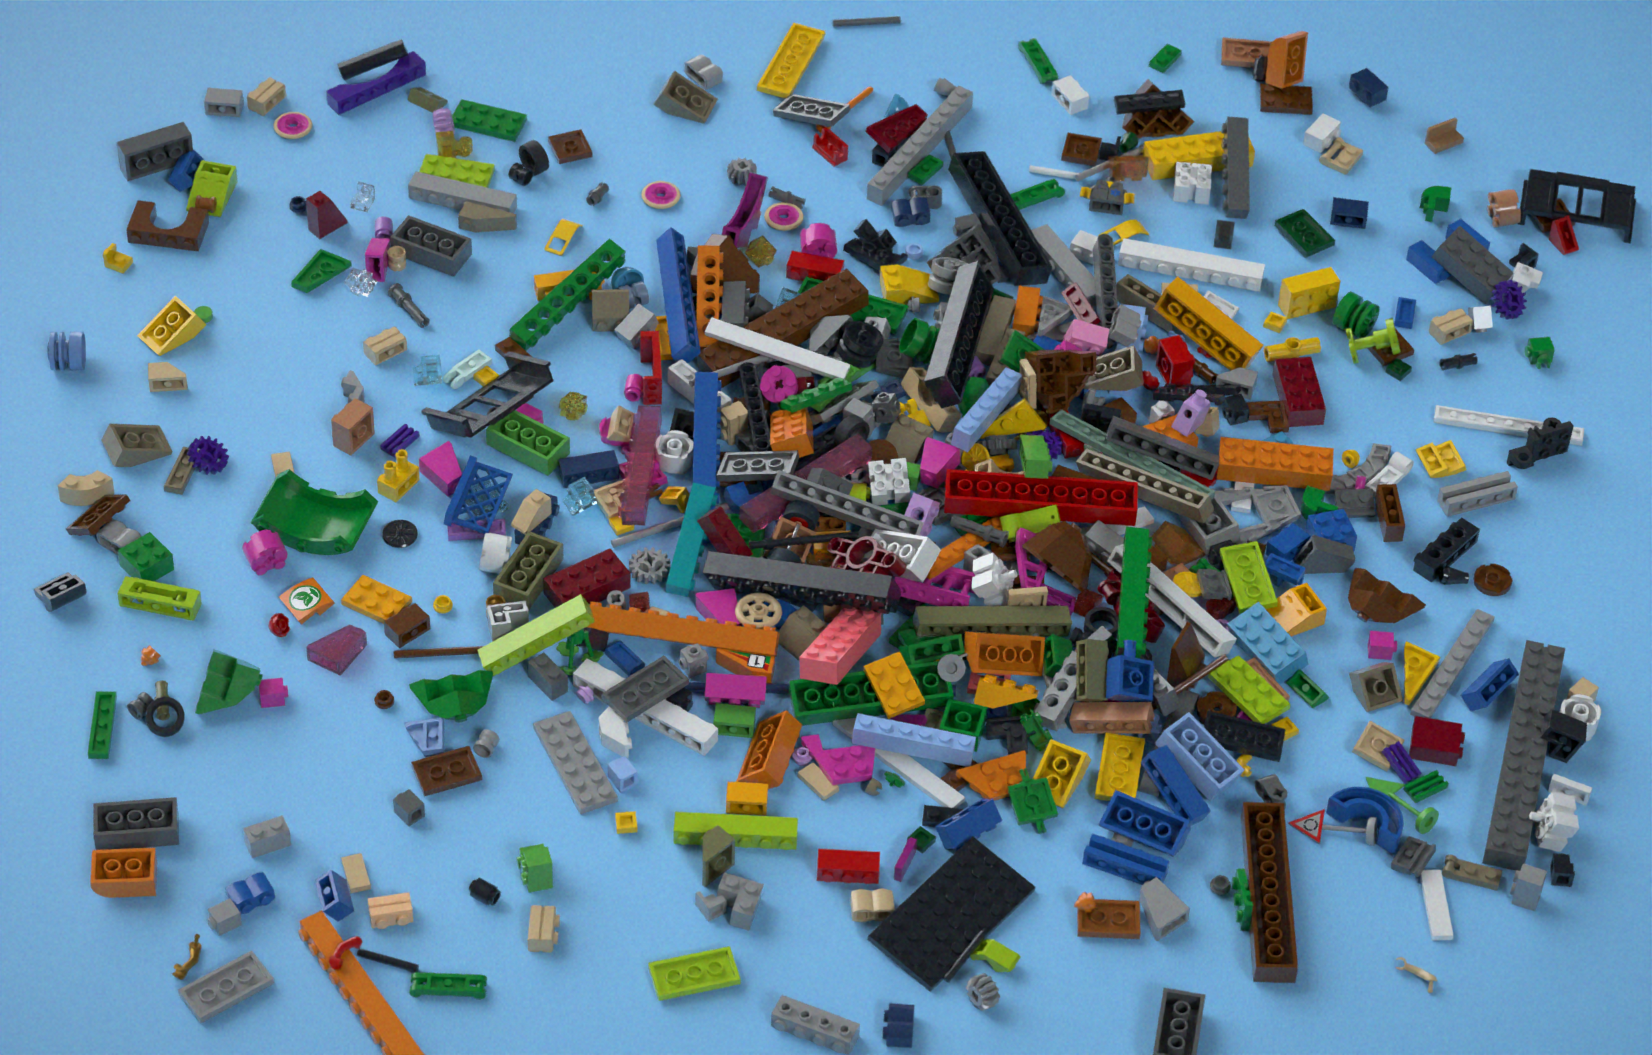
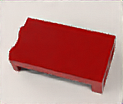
(651, 353)

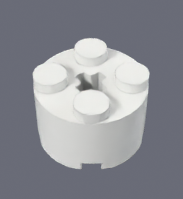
(674, 452)
(495, 552)
(1583, 709)

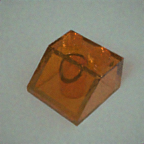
(1128, 167)
(1177, 544)

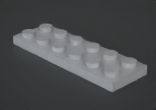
(575, 762)

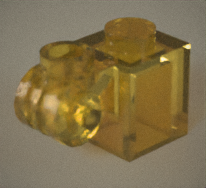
(449, 147)

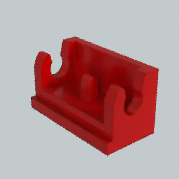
(831, 147)

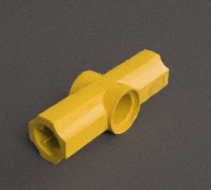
(1292, 348)

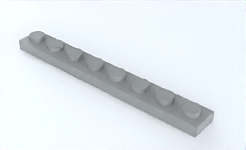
(1452, 664)

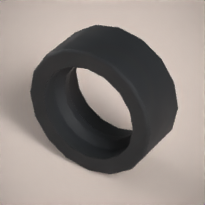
(534, 157)
(848, 425)
(1103, 614)
(165, 732)

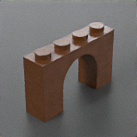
(186, 236)

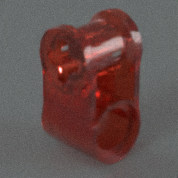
(1220, 608)

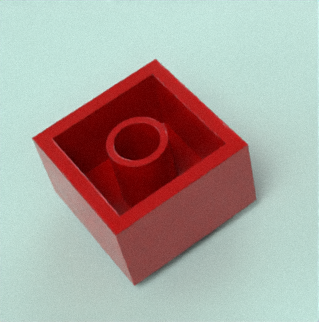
(1175, 361)

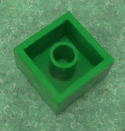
(146, 558)
(964, 719)

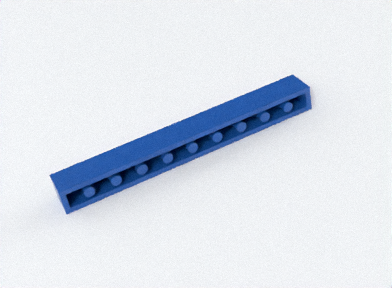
(678, 296)
(706, 431)

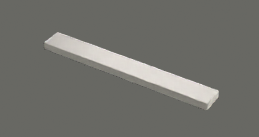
(777, 349)
(1494, 422)
(911, 771)

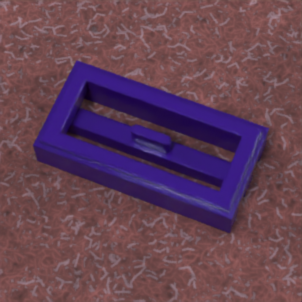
(397, 439)
(1404, 761)

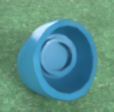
(896, 105)
(625, 276)

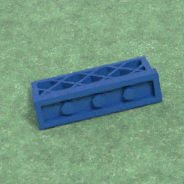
(464, 487)

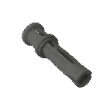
(405, 301)
(988, 532)

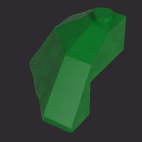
(226, 682)
(454, 695)

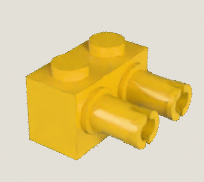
(398, 477)

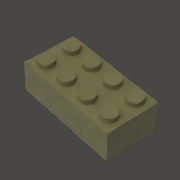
(526, 568)

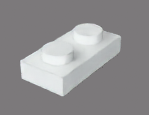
(1569, 787)

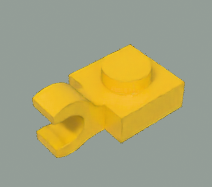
(920, 416)

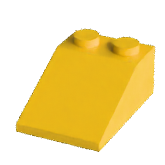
(901, 283)
(171, 327)
(1064, 770)

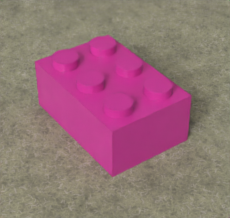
(735, 689)

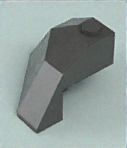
(973, 247)

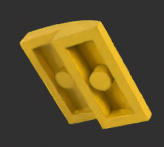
(1441, 459)

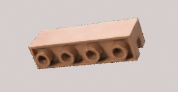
(1112, 717)

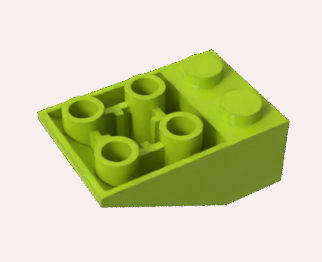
(211, 181)

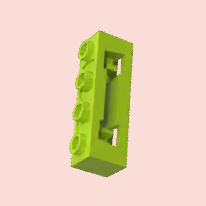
(159, 598)

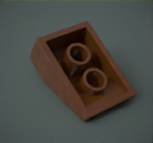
(1185, 657)

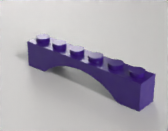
(348, 96)

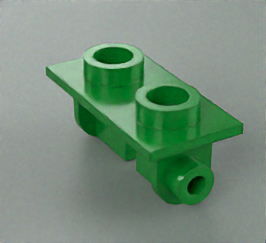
(1032, 723)

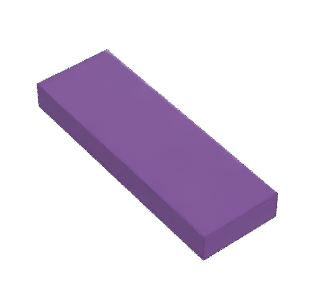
(458, 532)

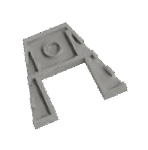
(1273, 505)

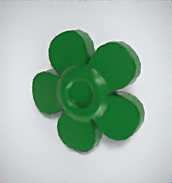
(894, 779)

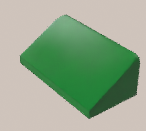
(1307, 689)

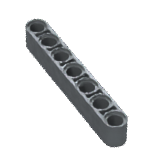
(1105, 282)
(1188, 704)

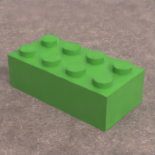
(528, 442)

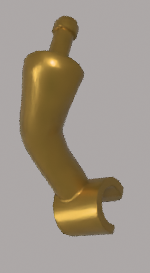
(195, 949)

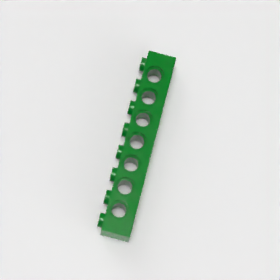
(570, 285)

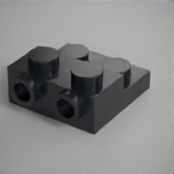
(1099, 416)

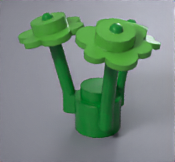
(568, 649)

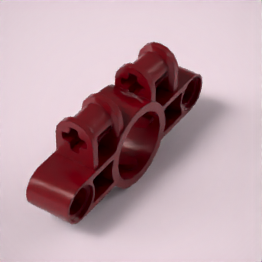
(849, 555)
(1111, 590)

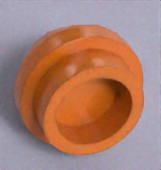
(1151, 344)
(149, 656)
(1085, 902)

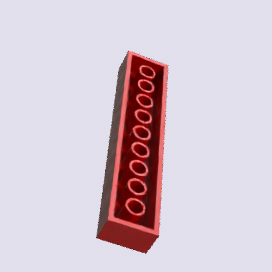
(1014, 493)

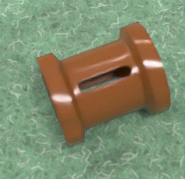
(206, 203)

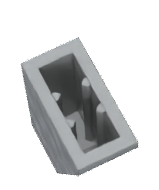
(1162, 908)

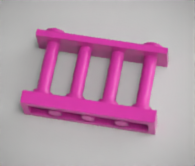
(926, 593)

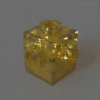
(760, 251)
(573, 405)

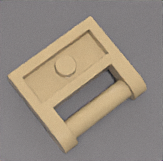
(1345, 160)

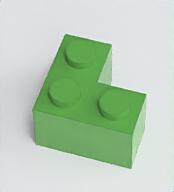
(536, 867)

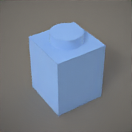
(622, 774)

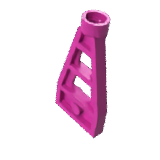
(1022, 537)

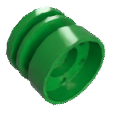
(1356, 314)
(919, 340)

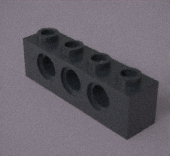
(1446, 549)

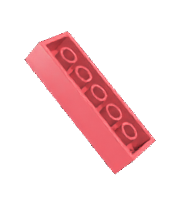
(840, 645)

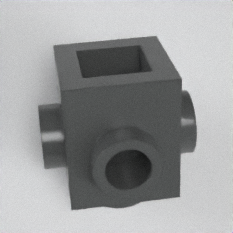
(886, 407)

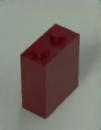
(1436, 741)

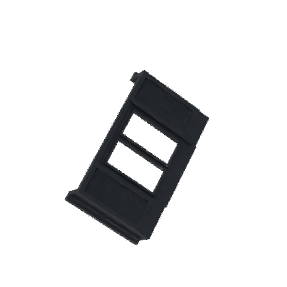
(1541, 195)
(524, 378)

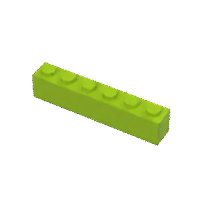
(536, 635)
(746, 829)

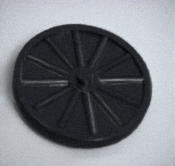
(400, 533)

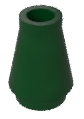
(1128, 142)

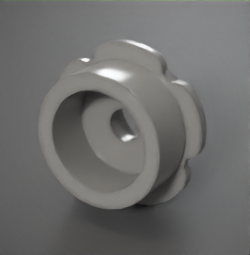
(914, 304)

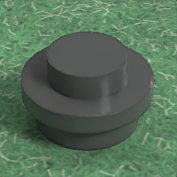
(1220, 885)

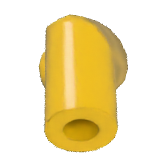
(1243, 760)

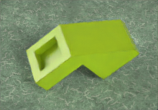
(999, 956)

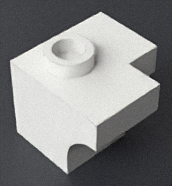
(1526, 277)

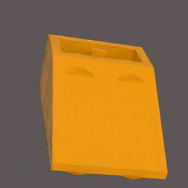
(1299, 610)
(999, 693)

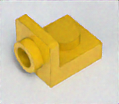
(116, 260)
(675, 496)

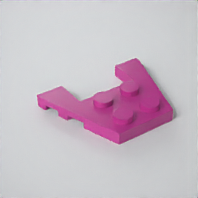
(841, 764)

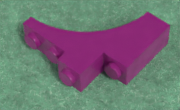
(748, 211)

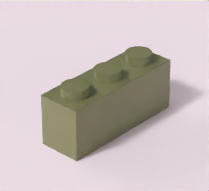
(1091, 670)

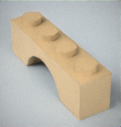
(914, 385)

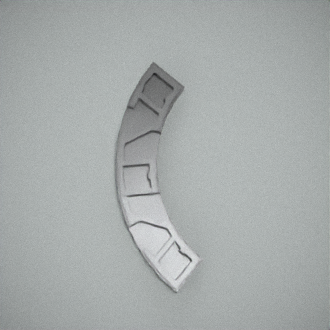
(1370, 468)

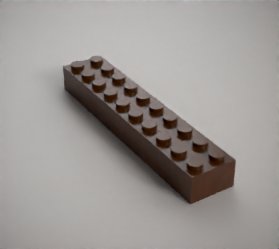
(791, 321)
(1271, 894)

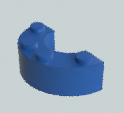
(1368, 803)

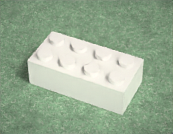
(914, 550)

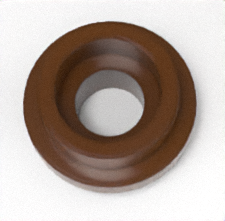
(384, 699)

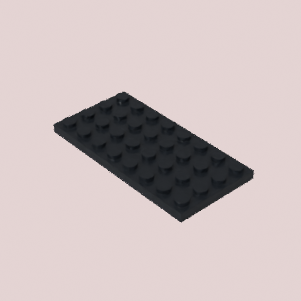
(948, 910)

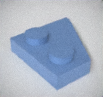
(427, 735)

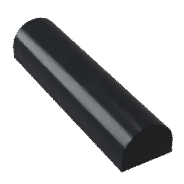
(373, 59)

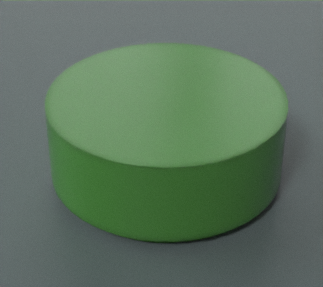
(204, 313)

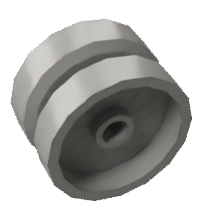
(944, 274)

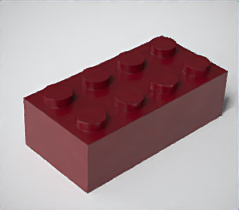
(1300, 391)
(591, 578)

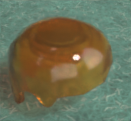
(820, 559)

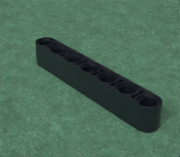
(754, 404)

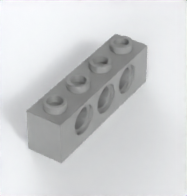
(1064, 700)

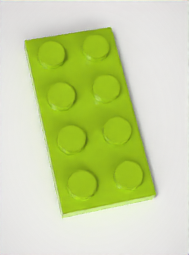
(458, 169)
(1248, 576)
(1249, 690)
(694, 973)

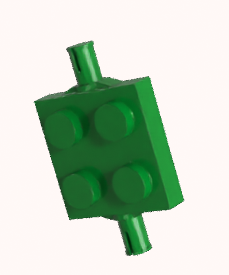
(1032, 801)

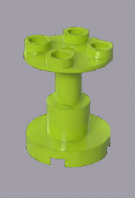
(1380, 339)

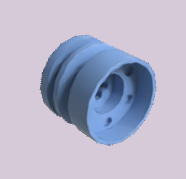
(65, 350)

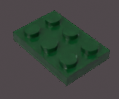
(1304, 232)

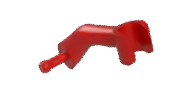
(335, 961)

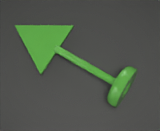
(1425, 820)

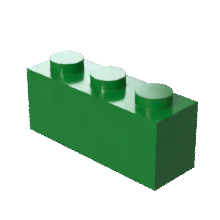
(932, 649)

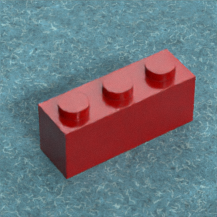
(814, 266)
(848, 866)

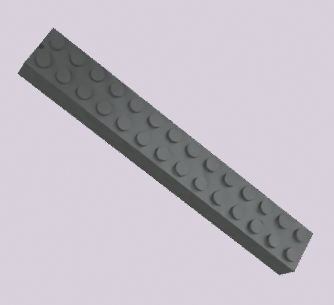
(1523, 757)

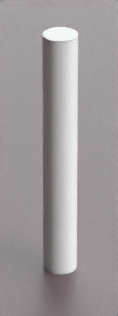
(1052, 172)

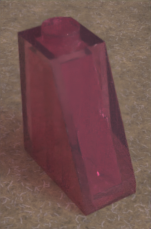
(337, 649)

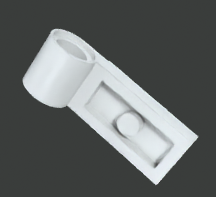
(1393, 473)

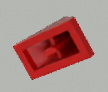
(1563, 236)

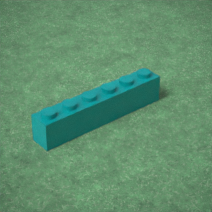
(690, 541)

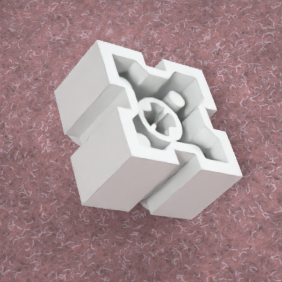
(1192, 182)
(889, 481)
(992, 580)
(1555, 821)

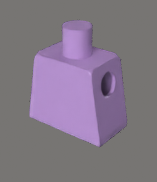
(1195, 408)

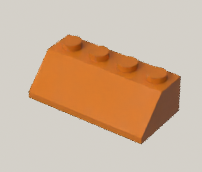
(1004, 653)
(770, 750)

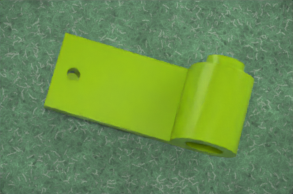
(1031, 520)

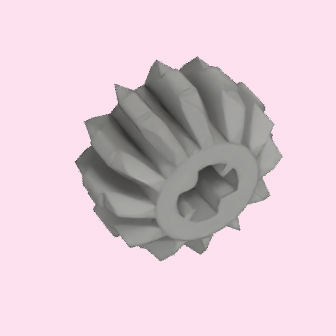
(739, 170)
(983, 991)

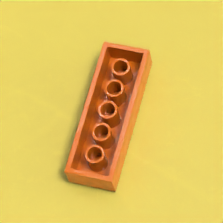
(1275, 463)

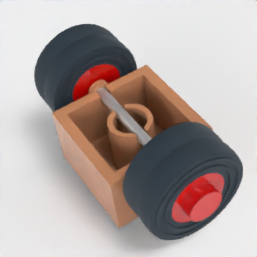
(798, 521)

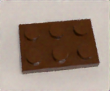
(1286, 100)
(98, 514)
(446, 771)

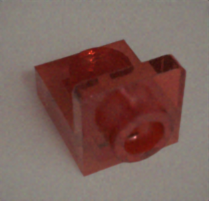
(640, 601)
(1087, 601)

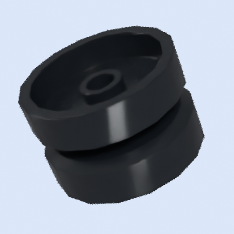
(860, 344)

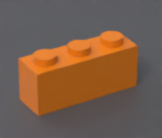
(1027, 310)

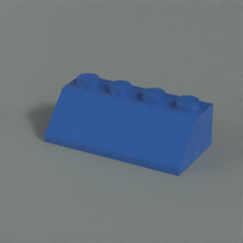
(1145, 823)

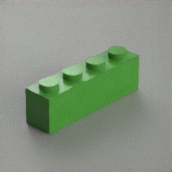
(1035, 456)

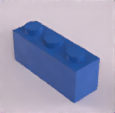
(1489, 684)
(969, 823)

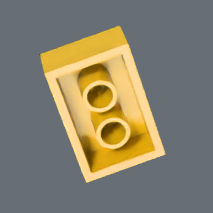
(1309, 293)

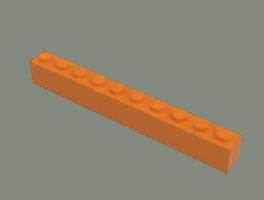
(683, 630)
(357, 988)

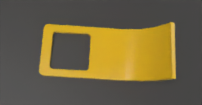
(564, 230)
(1127, 230)

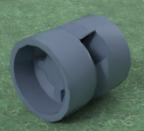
(637, 294)

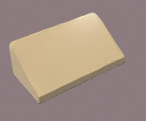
(620, 425)

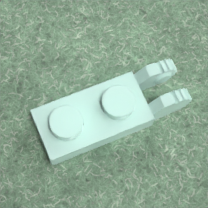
(466, 369)

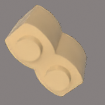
(871, 905)

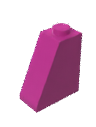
(377, 258)
(936, 460)
(441, 468)
(718, 605)

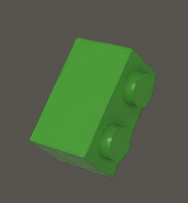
(735, 720)

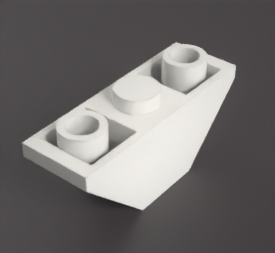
(614, 733)

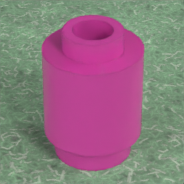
(633, 387)

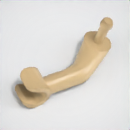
(1418, 972)

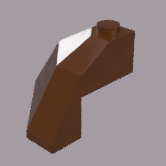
(1156, 122)
(734, 265)
(1060, 375)
(1063, 551)
(1380, 599)

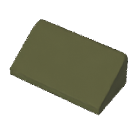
(426, 99)

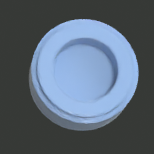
(914, 251)

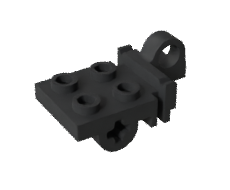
(1542, 443)

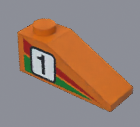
(746, 663)

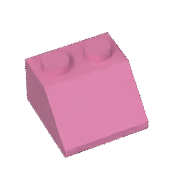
(1087, 336)

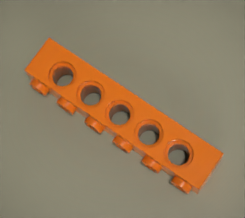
(708, 255)

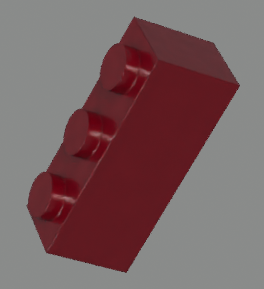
(723, 533)

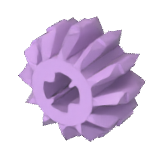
(443, 120)

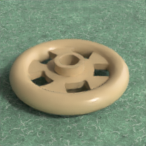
(758, 610)

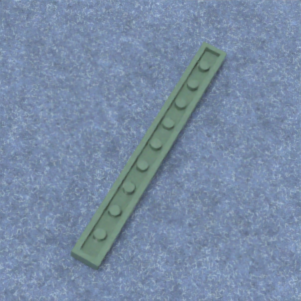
(1097, 440)

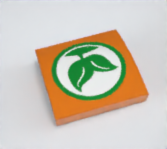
(306, 599)

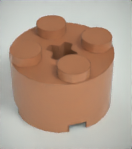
(1503, 208)

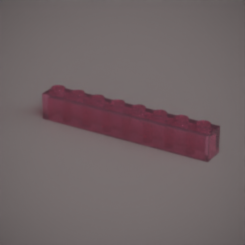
(839, 461)
(640, 465)

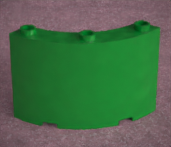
(313, 518)

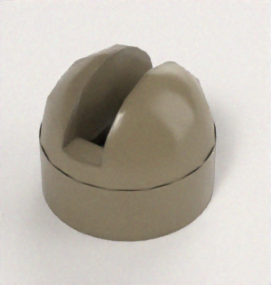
(872, 787)

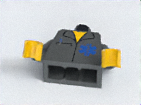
(1107, 196)

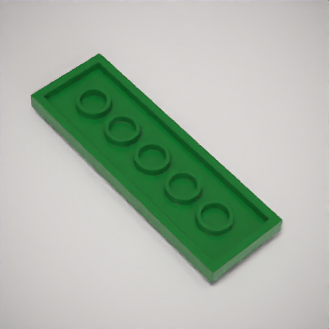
(877, 307)

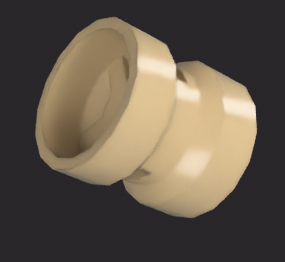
(397, 258)

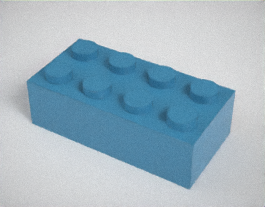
(1268, 643)

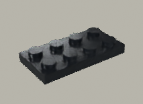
(1246, 736)

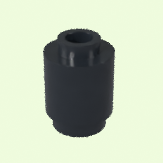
(1260, 69)
(484, 891)

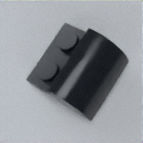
(60, 591)

